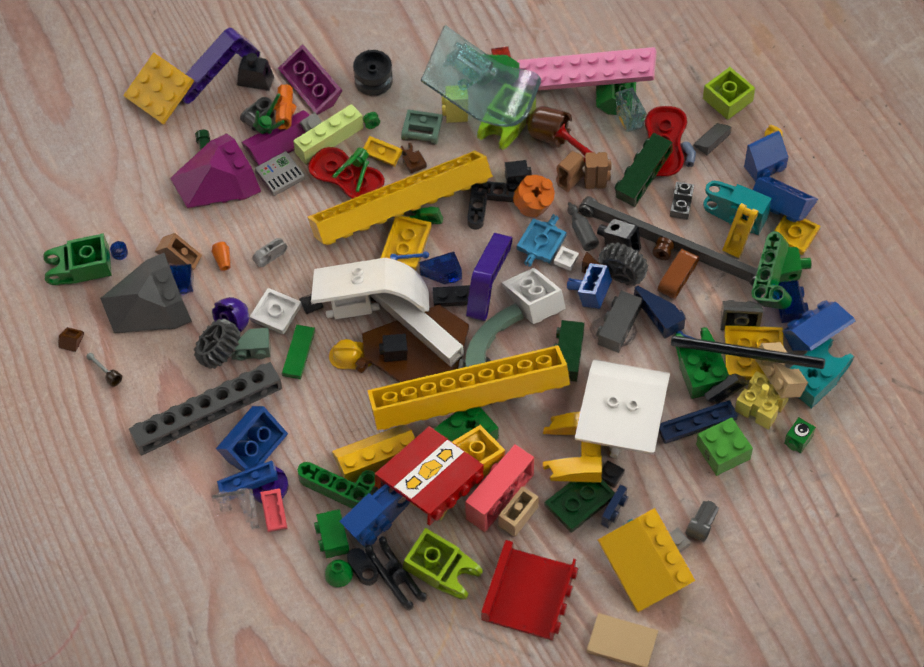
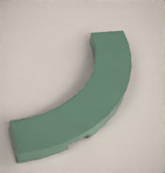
(486, 334)

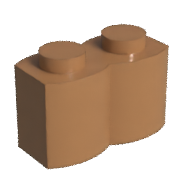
(570, 171)

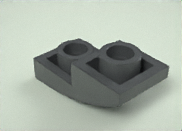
(682, 200)

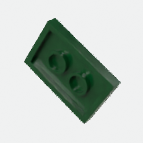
(579, 502)

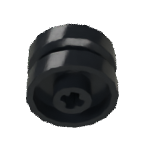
(373, 72)

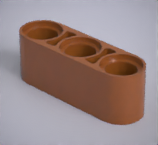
(678, 274)

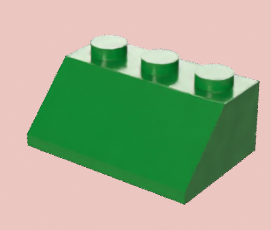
(607, 96)

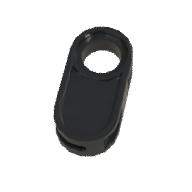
(360, 563)

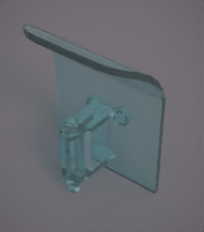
(478, 82)

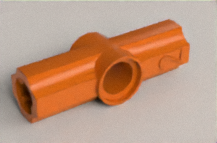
(285, 107)

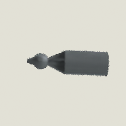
(582, 229)

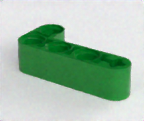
(774, 247)
(312, 476)

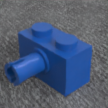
(593, 286)

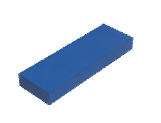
(249, 478)

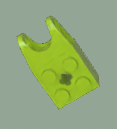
(507, 134)
(446, 566)

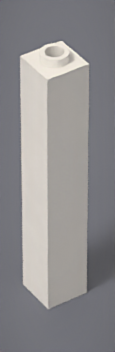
(421, 326)

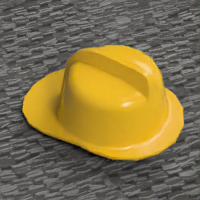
(346, 354)

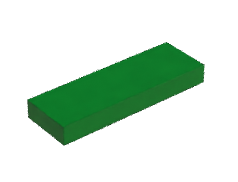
(298, 351)

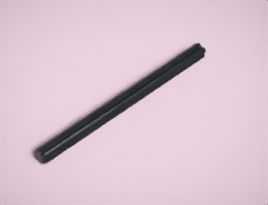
(748, 352)

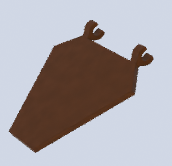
(420, 359)

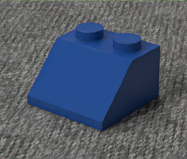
(766, 156)

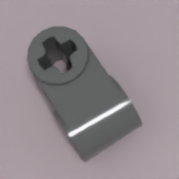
(248, 114)

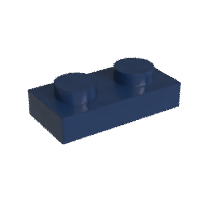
(611, 513)

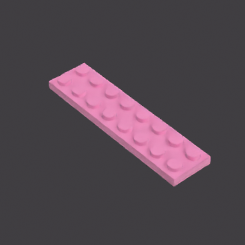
(593, 68)

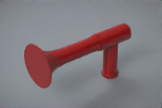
(562, 133)

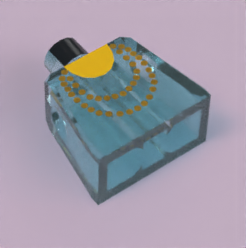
(634, 114)

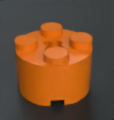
(534, 195)

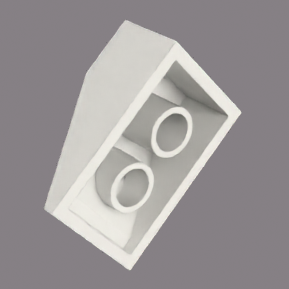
(535, 295)

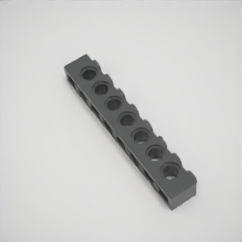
(203, 416)

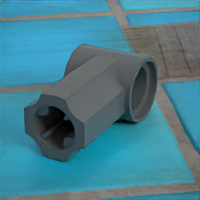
(701, 525)

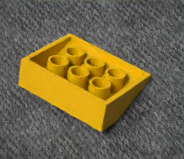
(646, 560)

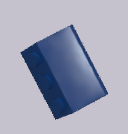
(785, 198)
(817, 326)
(252, 439)

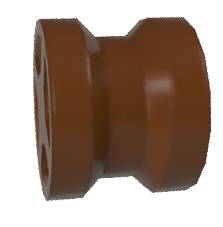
(663, 248)

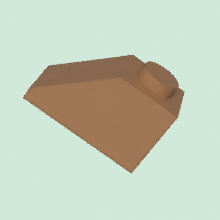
(178, 251)

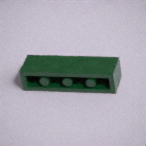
(643, 169)

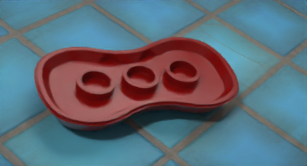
(670, 124)
(330, 159)

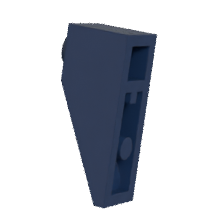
(661, 312)

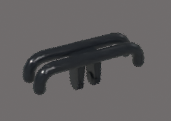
(395, 574)

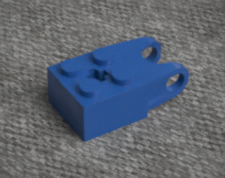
(374, 515)

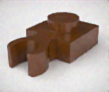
(413, 160)

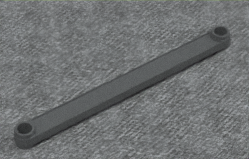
(590, 207)

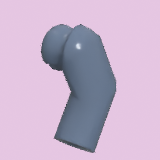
(690, 152)

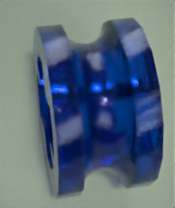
(119, 255)

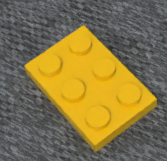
(406, 238)

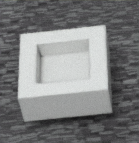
(566, 258)

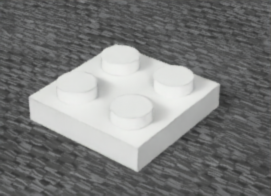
(275, 311)

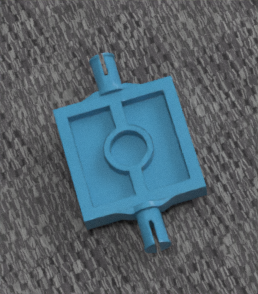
(541, 240)

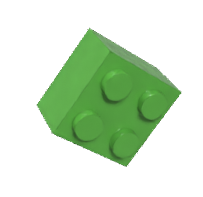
(724, 446)

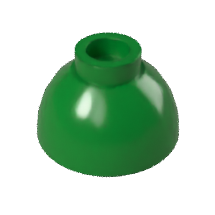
(338, 573)

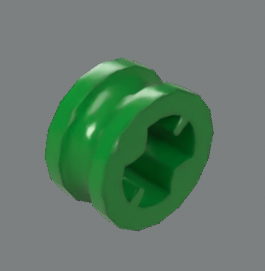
(371, 120)

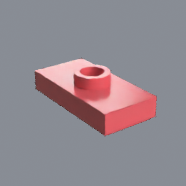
(273, 510)

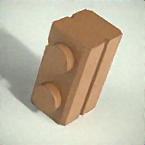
(597, 170)

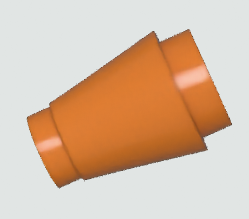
(222, 255)

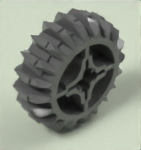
(624, 263)
(217, 343)

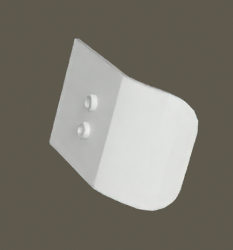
(352, 284)
(622, 407)

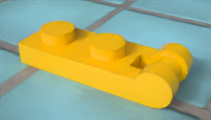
(740, 231)

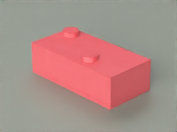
(499, 487)

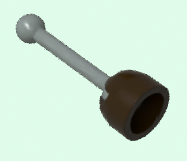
(112, 377)

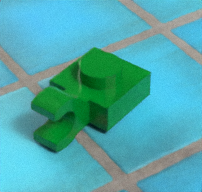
(429, 214)

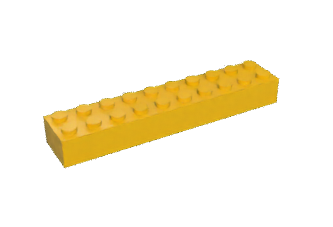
(400, 197)
(468, 387)

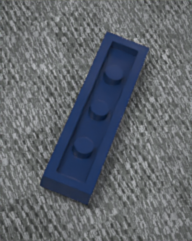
(696, 421)

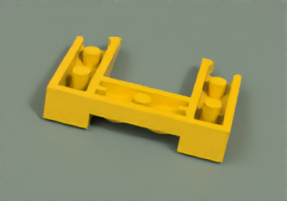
(576, 469)

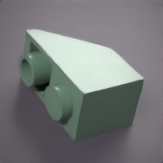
(253, 344)

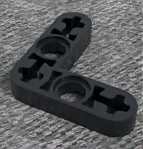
(483, 196)

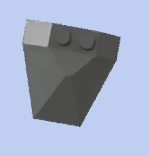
(146, 299)

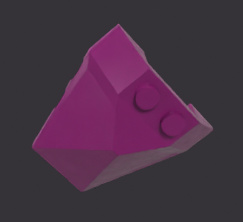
(216, 175)

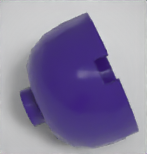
(232, 310)

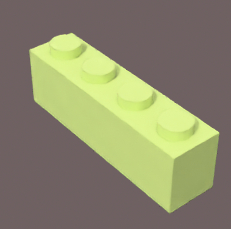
(328, 133)

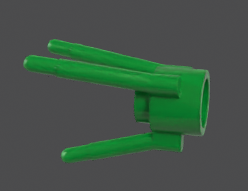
(264, 123)
(358, 159)

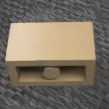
(518, 511)

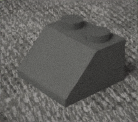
(740, 313)

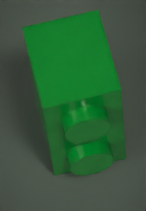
(332, 533)

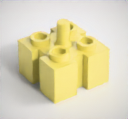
(760, 401)

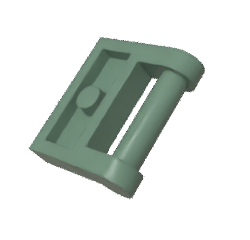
(422, 121)

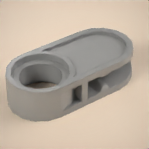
(269, 252)

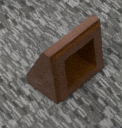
(588, 258)
(70, 339)

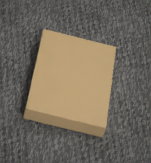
(622, 641)

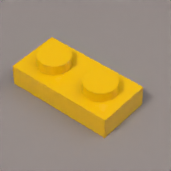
(383, 151)

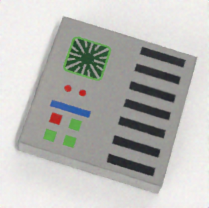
(280, 173)

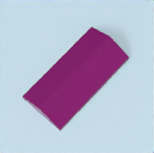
(310, 80)
(267, 146)

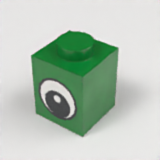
(799, 435)

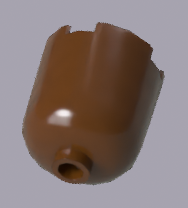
(545, 123)

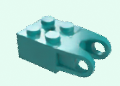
(731, 197)
(822, 380)

